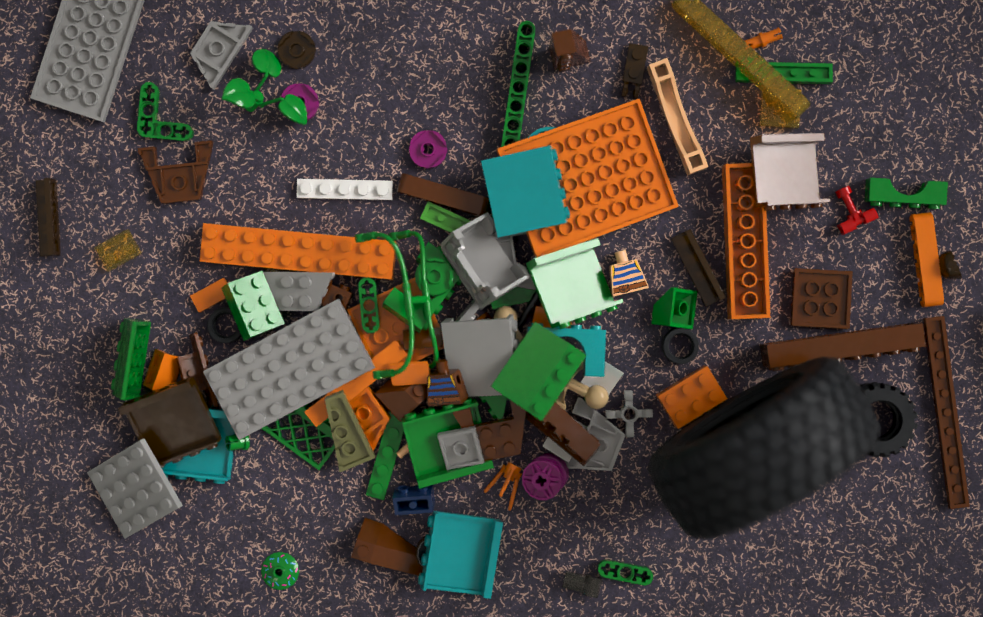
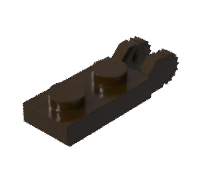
(634, 68)

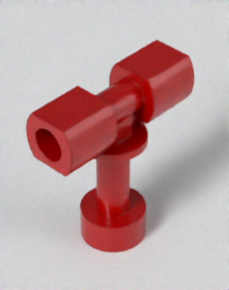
(855, 217)

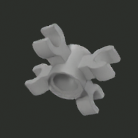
(638, 413)

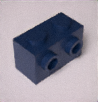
(413, 500)

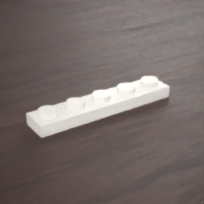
(344, 189)

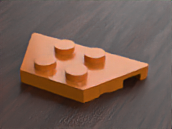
(370, 415)

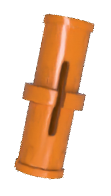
(764, 38)

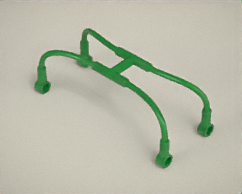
(408, 298)

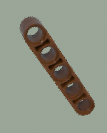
(443, 194)

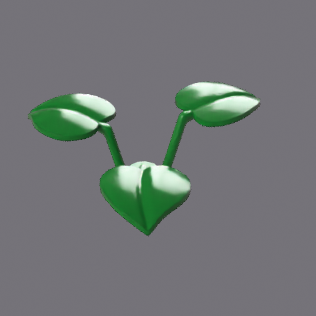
(239, 91)

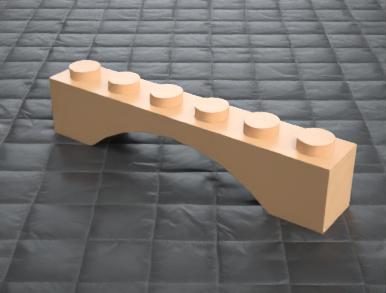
(669, 99)

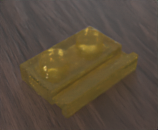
(118, 250)

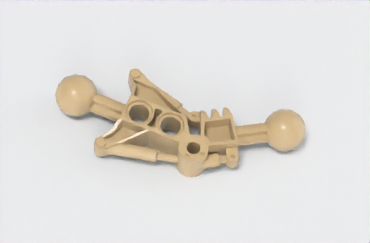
(595, 396)

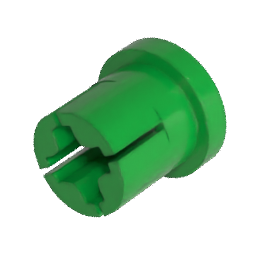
(243, 443)

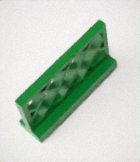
(323, 427)

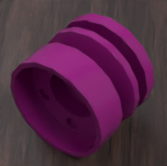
(549, 467)

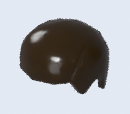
(949, 267)

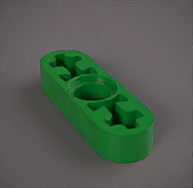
(376, 309)
(610, 574)

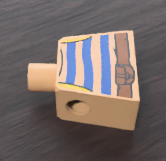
(626, 275)

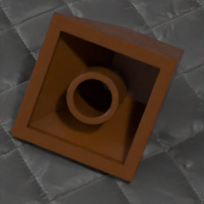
(401, 399)

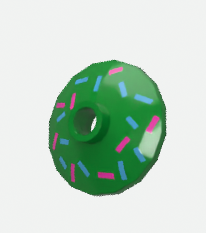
(289, 570)

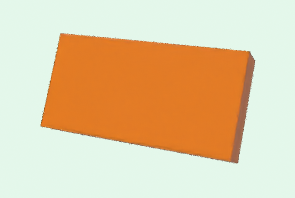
(209, 295)

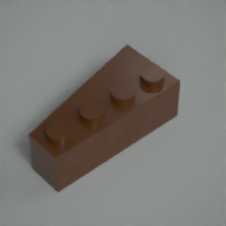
(567, 50)
(567, 434)

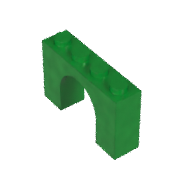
(395, 300)

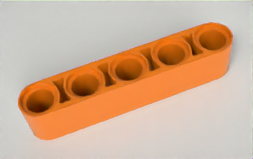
(927, 258)

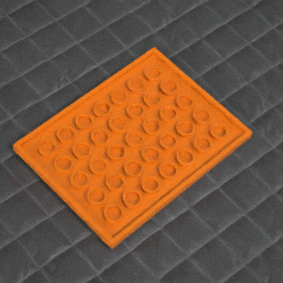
(607, 172)

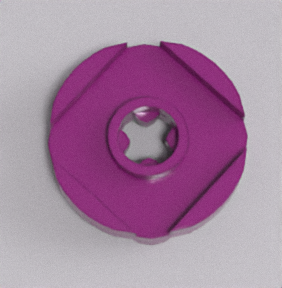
(308, 94)
(417, 148)

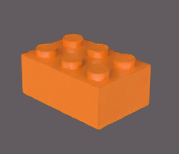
(691, 396)

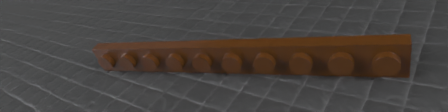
(946, 412)

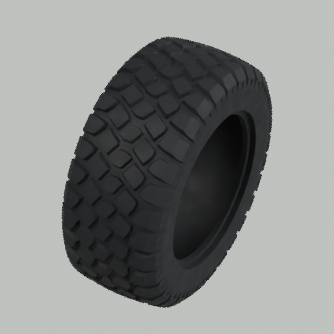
(764, 449)

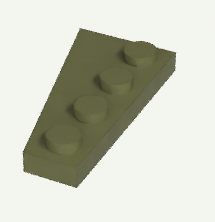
(348, 436)

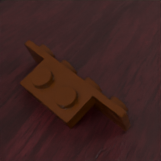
(194, 365)

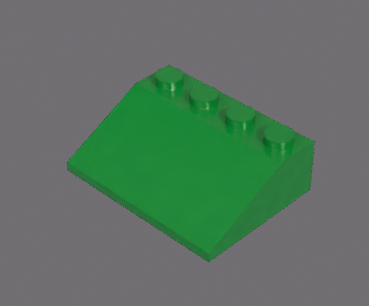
(131, 358)
(538, 371)

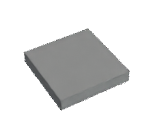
(460, 448)

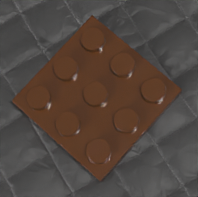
(821, 298)

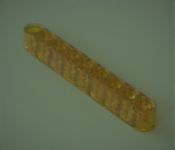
(742, 56)

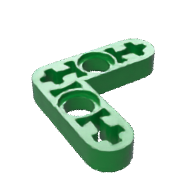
(155, 125)

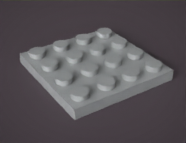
(134, 488)

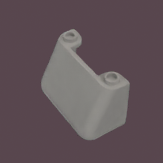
(481, 261)

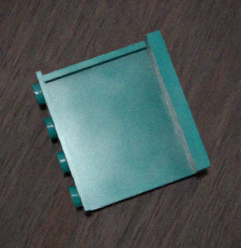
(525, 191)
(208, 464)
(460, 553)

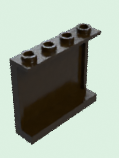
(173, 421)

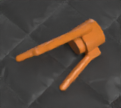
(510, 473)

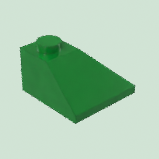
(675, 308)

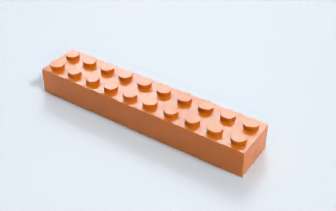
(296, 251)

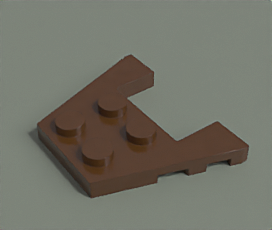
(178, 181)
(497, 437)

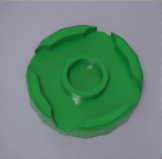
(438, 274)

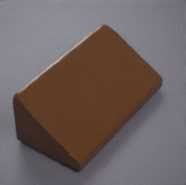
(422, 339)

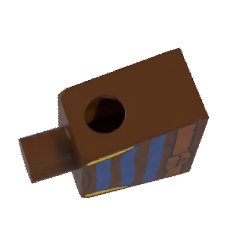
(445, 386)

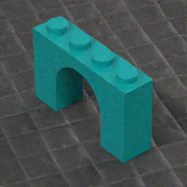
(593, 345)

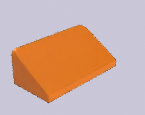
(414, 374)

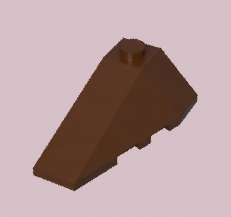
(385, 548)

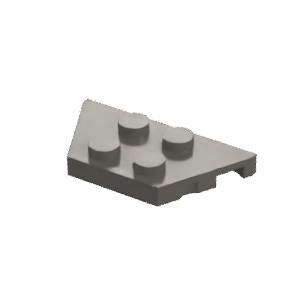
(218, 49)
(298, 289)

